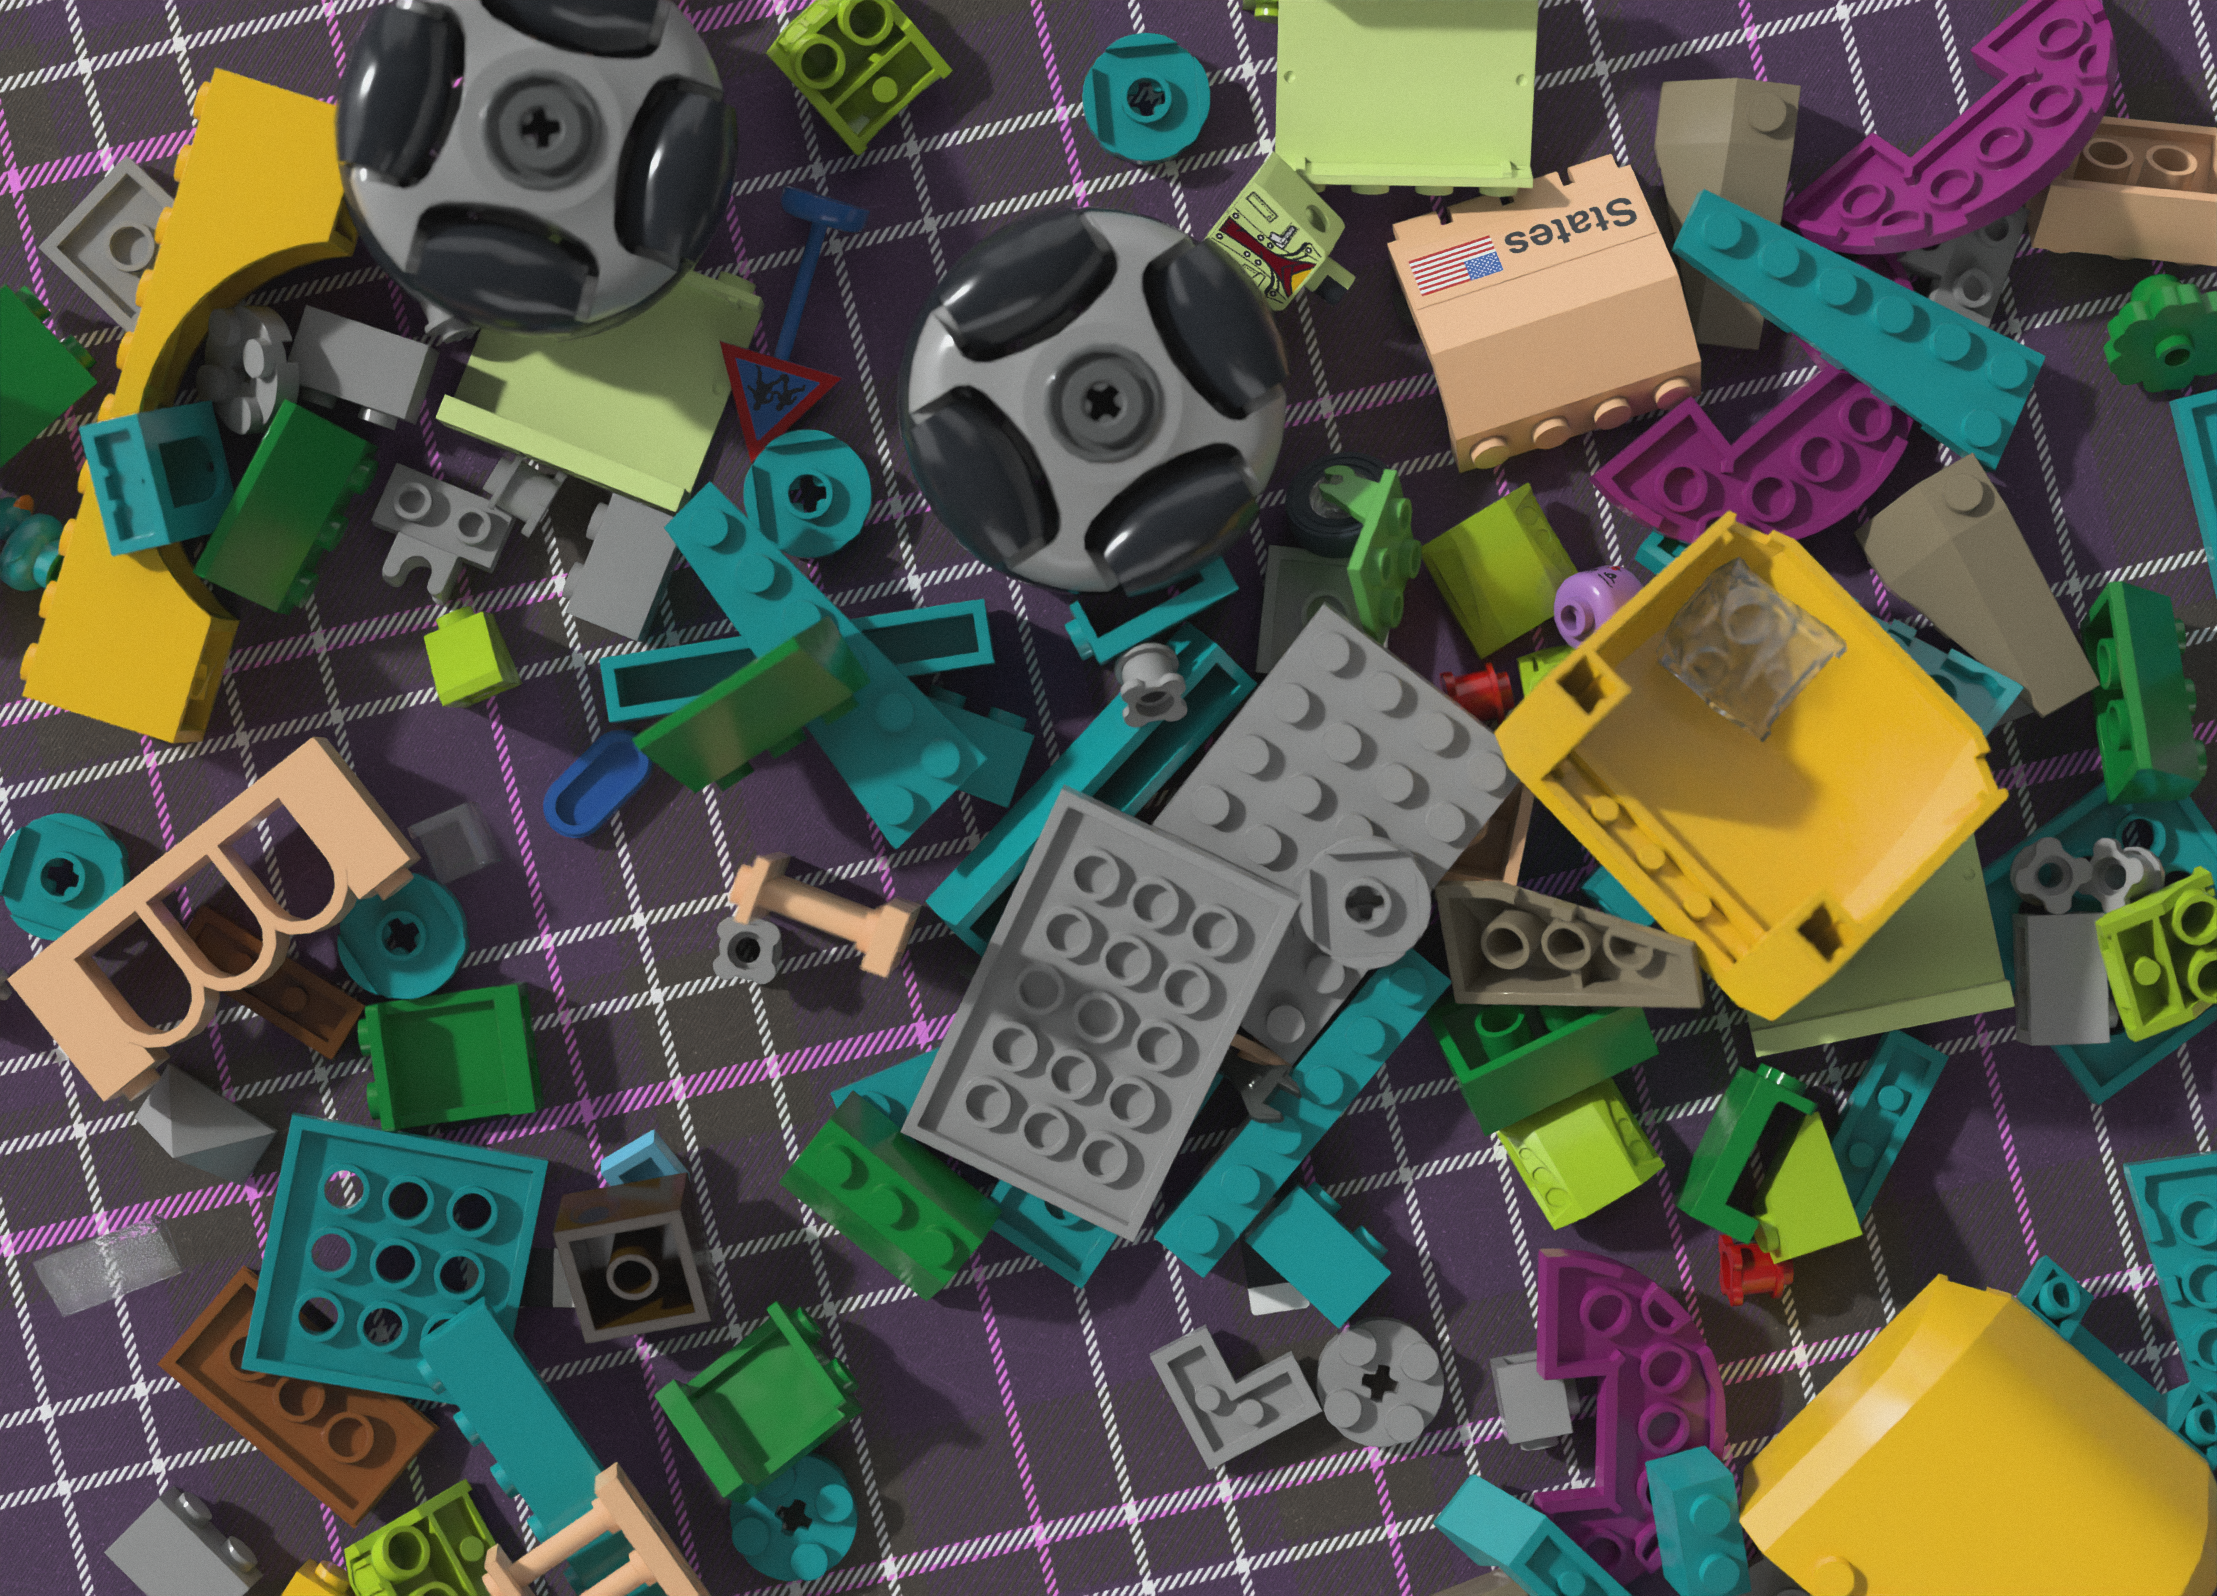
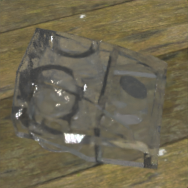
(1746, 647)

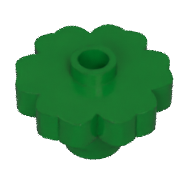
(2163, 335)

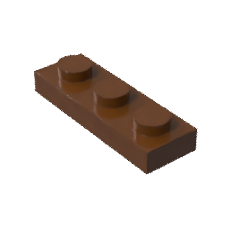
(295, 995)

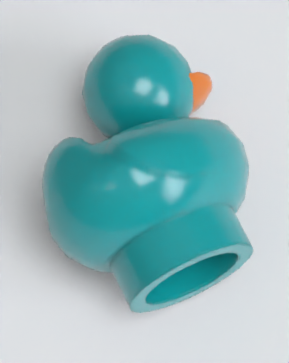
(32, 545)

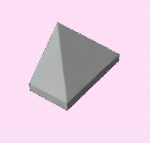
(204, 1127)

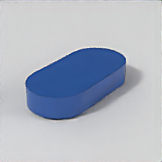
(597, 785)

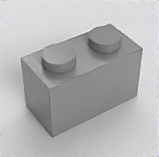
(362, 367)
(624, 569)
(2060, 980)
(182, 1553)

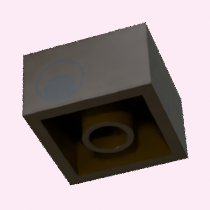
(636, 1257)

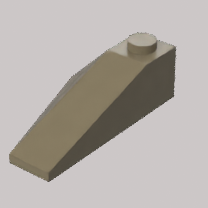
(1738, 145)
(1970, 573)
(1547, 951)

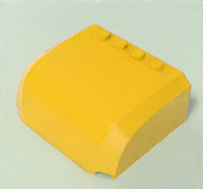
(1746, 845)
(1981, 1464)

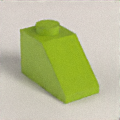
(469, 658)
(1803, 1195)

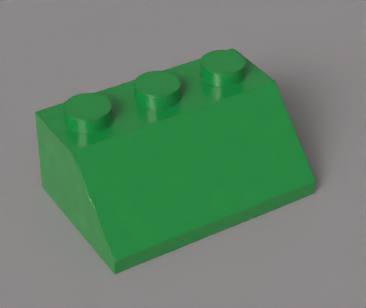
(288, 509)
(2142, 697)
(758, 710)
(1534, 1055)
(891, 1197)

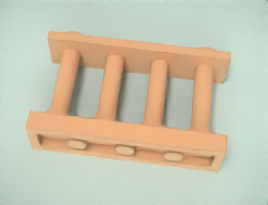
(877, 932)
(616, 1508)

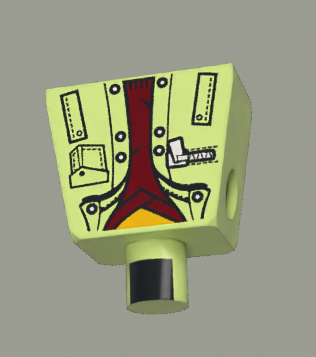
(1284, 236)

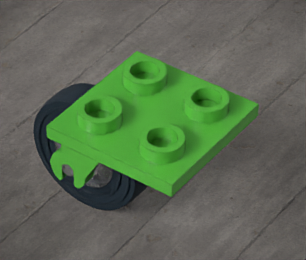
(1358, 510)

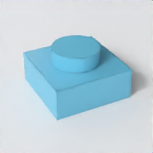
(641, 1160)

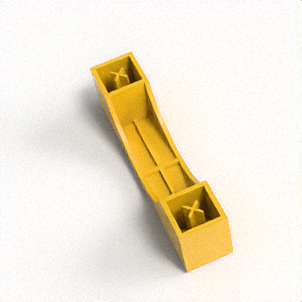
(256, 198)

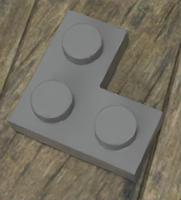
(1229, 1413)

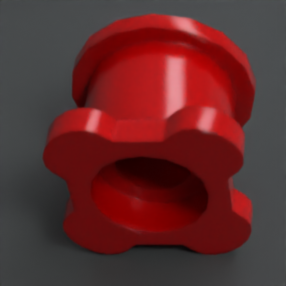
(1480, 692)
(1750, 1271)

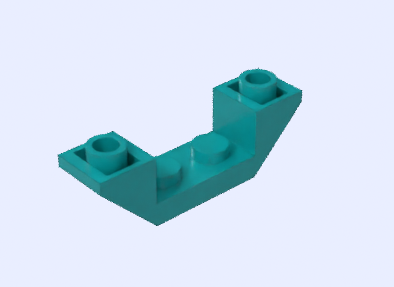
(2062, 1304)
(1521, 1542)

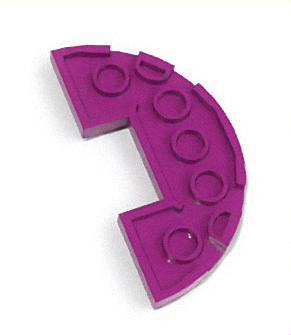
(2052, 93)
(1785, 474)
(1653, 1397)

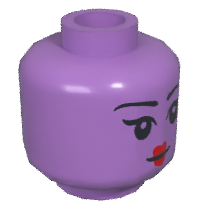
(1592, 599)

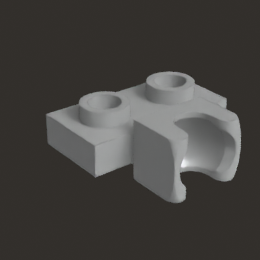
(1971, 268)
(438, 530)

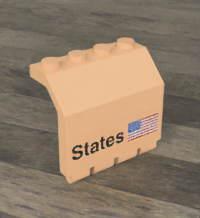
(1547, 312)

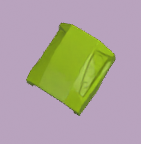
(857, 64)
(1499, 570)
(2162, 955)
(1581, 1153)
(425, 1551)

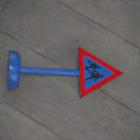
(771, 389)

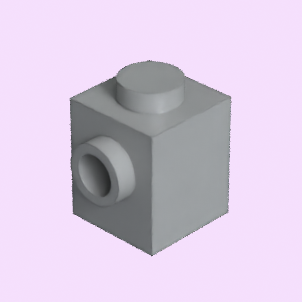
(1530, 1407)

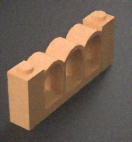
(91, 1016)

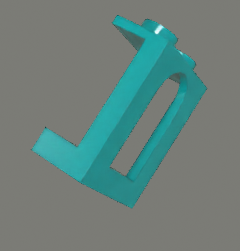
(157, 475)
(1214, 587)

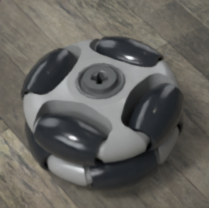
(502, 268)
(1216, 429)

